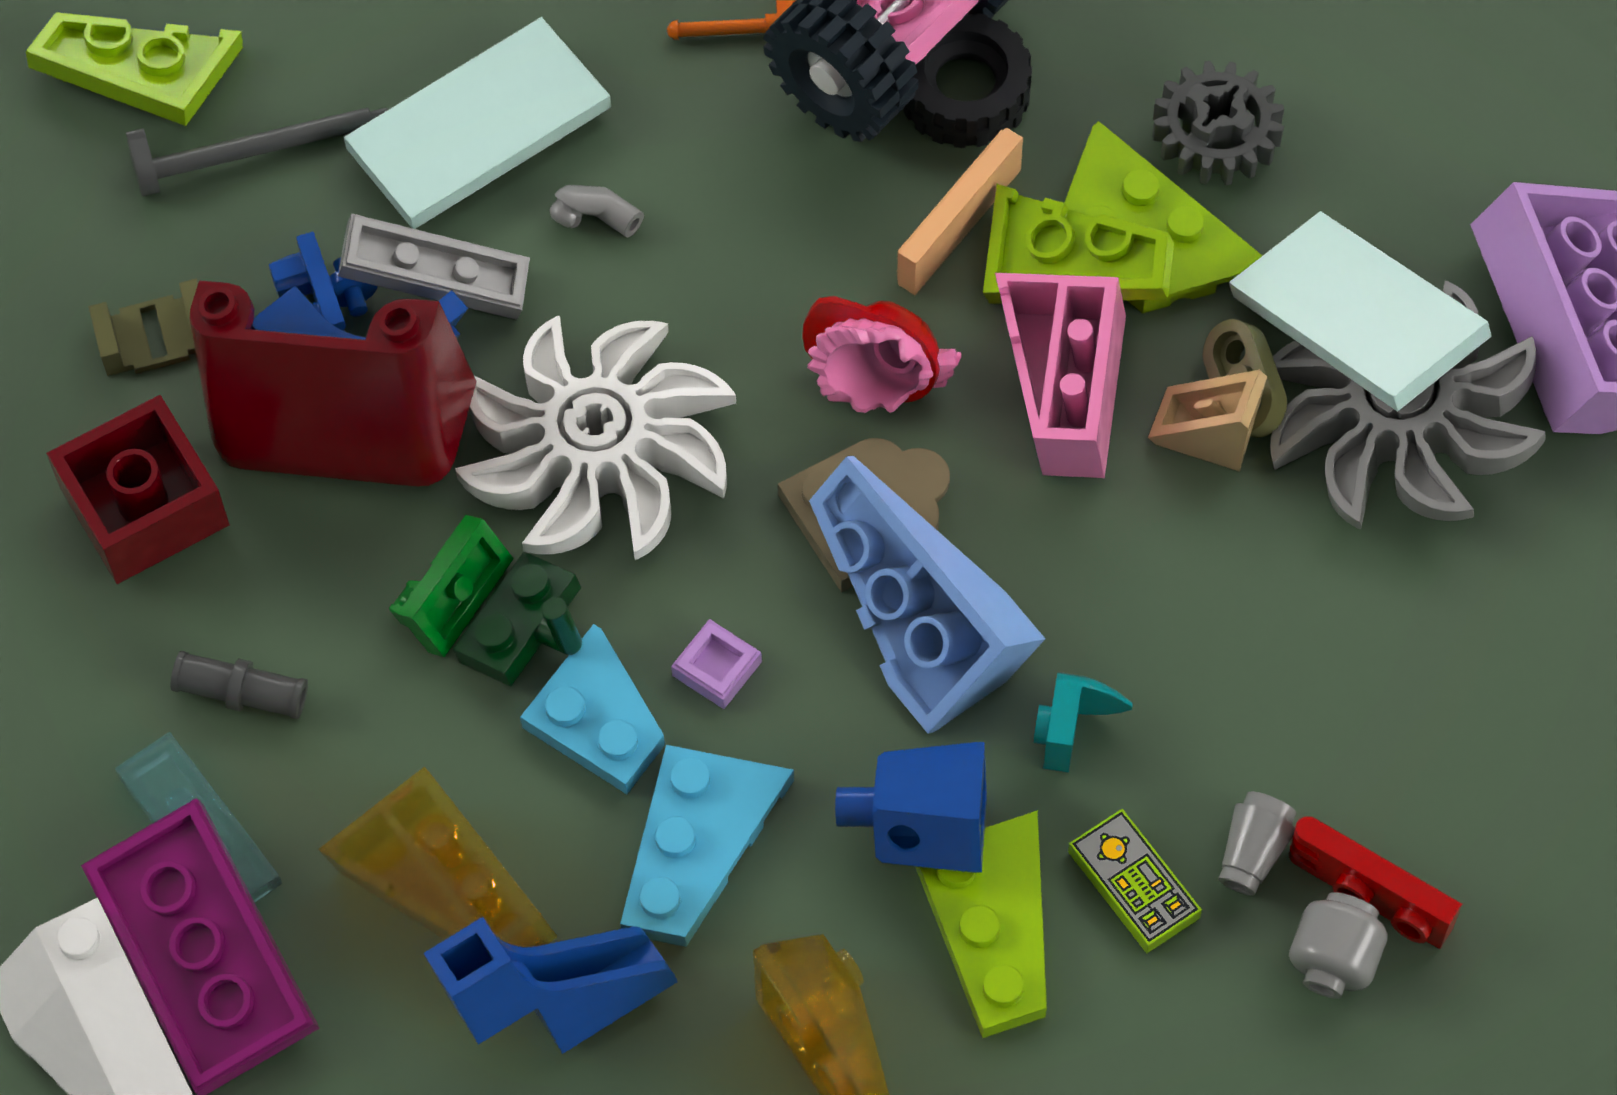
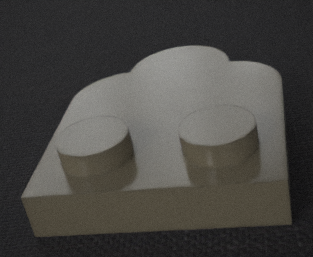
(913, 474)

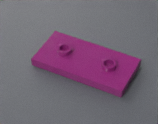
(199, 947)

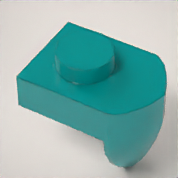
(1058, 722)

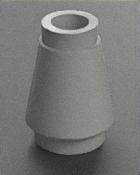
(1255, 841)

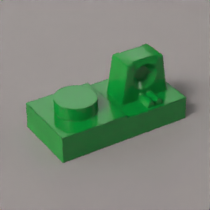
(453, 586)

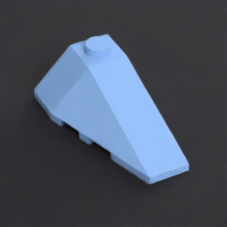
(934, 612)

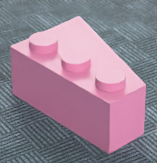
(1068, 364)

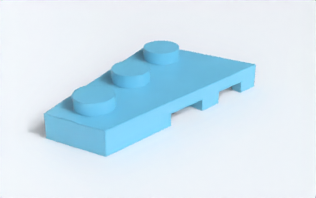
(693, 837)

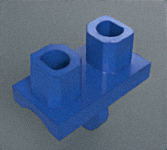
(309, 275)

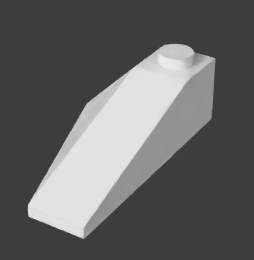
(84, 1012)

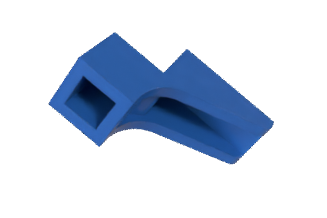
(568, 983)

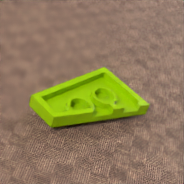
(1055, 240)

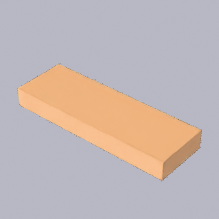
(958, 211)

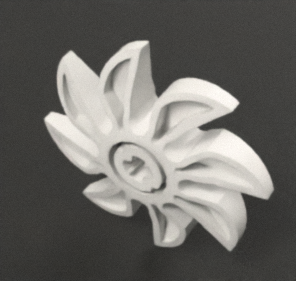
(597, 437)

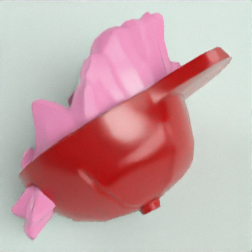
(873, 353)

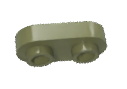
(1222, 358)

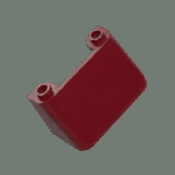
(333, 404)

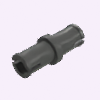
(239, 684)

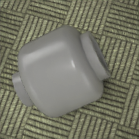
(1338, 945)

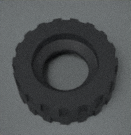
(979, 120)

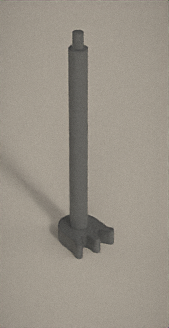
(151, 169)

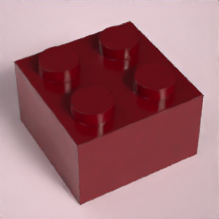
(138, 489)

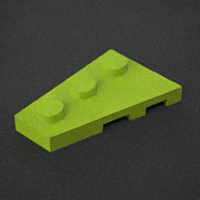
(144, 68)
(996, 926)

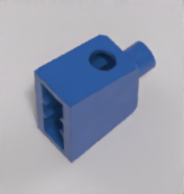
(923, 807)

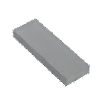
(433, 266)

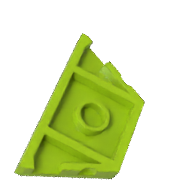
(1126, 186)

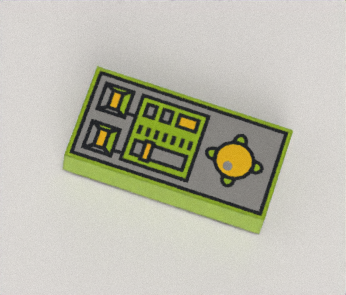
(1134, 881)

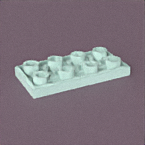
(477, 122)
(1360, 310)

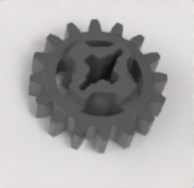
(1218, 122)

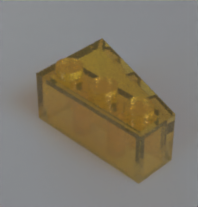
(434, 866)

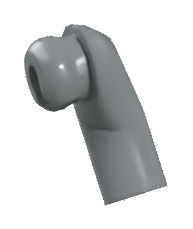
(595, 201)

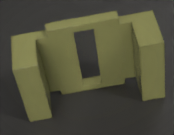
(123, 336)

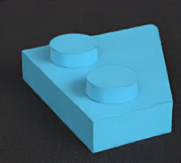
(596, 715)

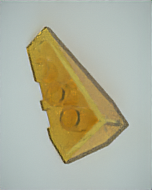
(820, 1013)

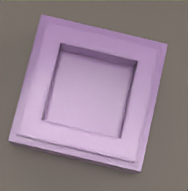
(716, 664)

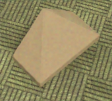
(1210, 417)

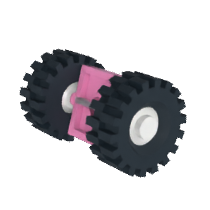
(859, 57)

